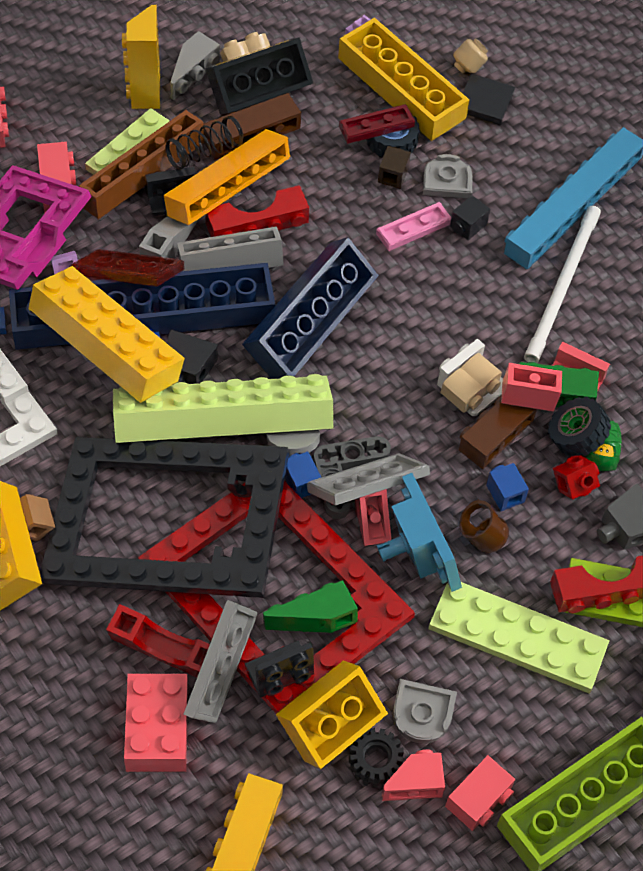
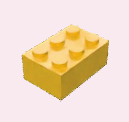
(332, 714)

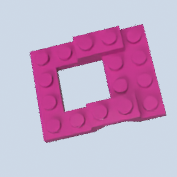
(31, 254)

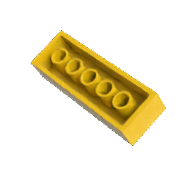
(403, 77)
(106, 333)

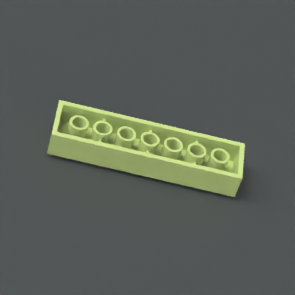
(225, 409)

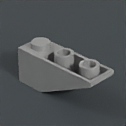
(194, 57)
(163, 238)

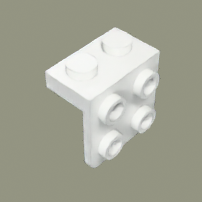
(451, 365)

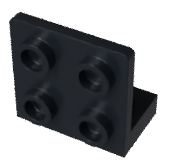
(281, 668)

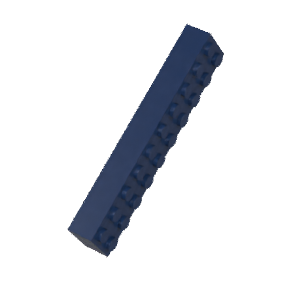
(181, 304)

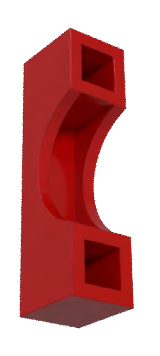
(286, 211)
(577, 589)
(152, 640)

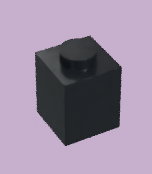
(469, 217)

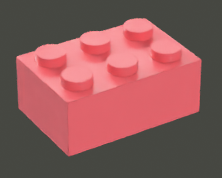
(156, 723)

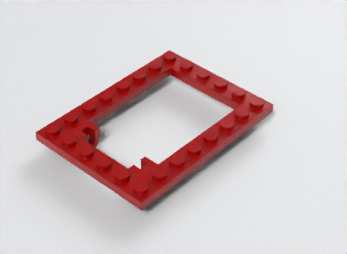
(379, 607)

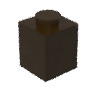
(394, 167)

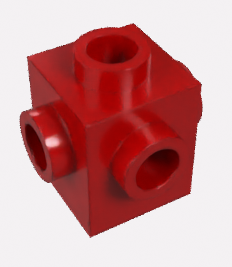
(577, 477)

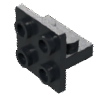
(161, 183)

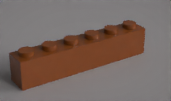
(127, 173)

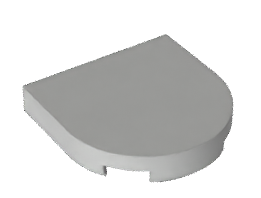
(447, 177)
(423, 711)

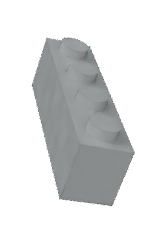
(233, 250)

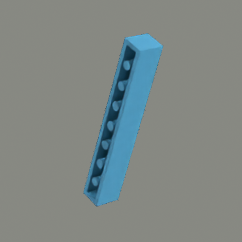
(571, 200)

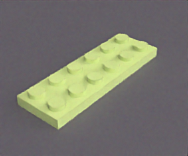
(520, 636)

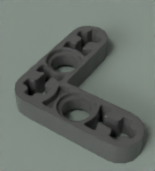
(336, 466)

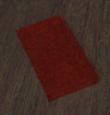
(128, 267)

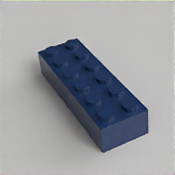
(310, 309)

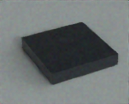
(488, 98)

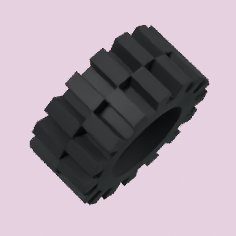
(375, 740)

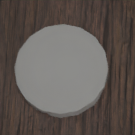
(295, 440)

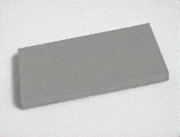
(366, 479)
(220, 662)

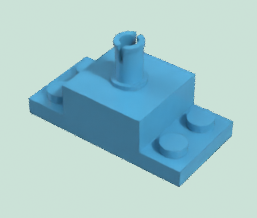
(420, 537)

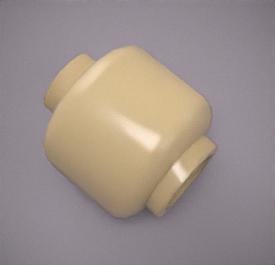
(470, 56)

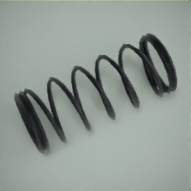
(180, 148)

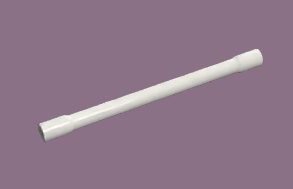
(538, 342)

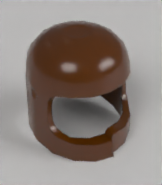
(495, 528)

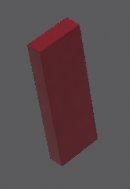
(376, 123)

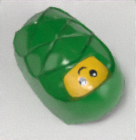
(608, 455)

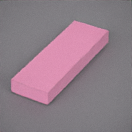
(413, 226)

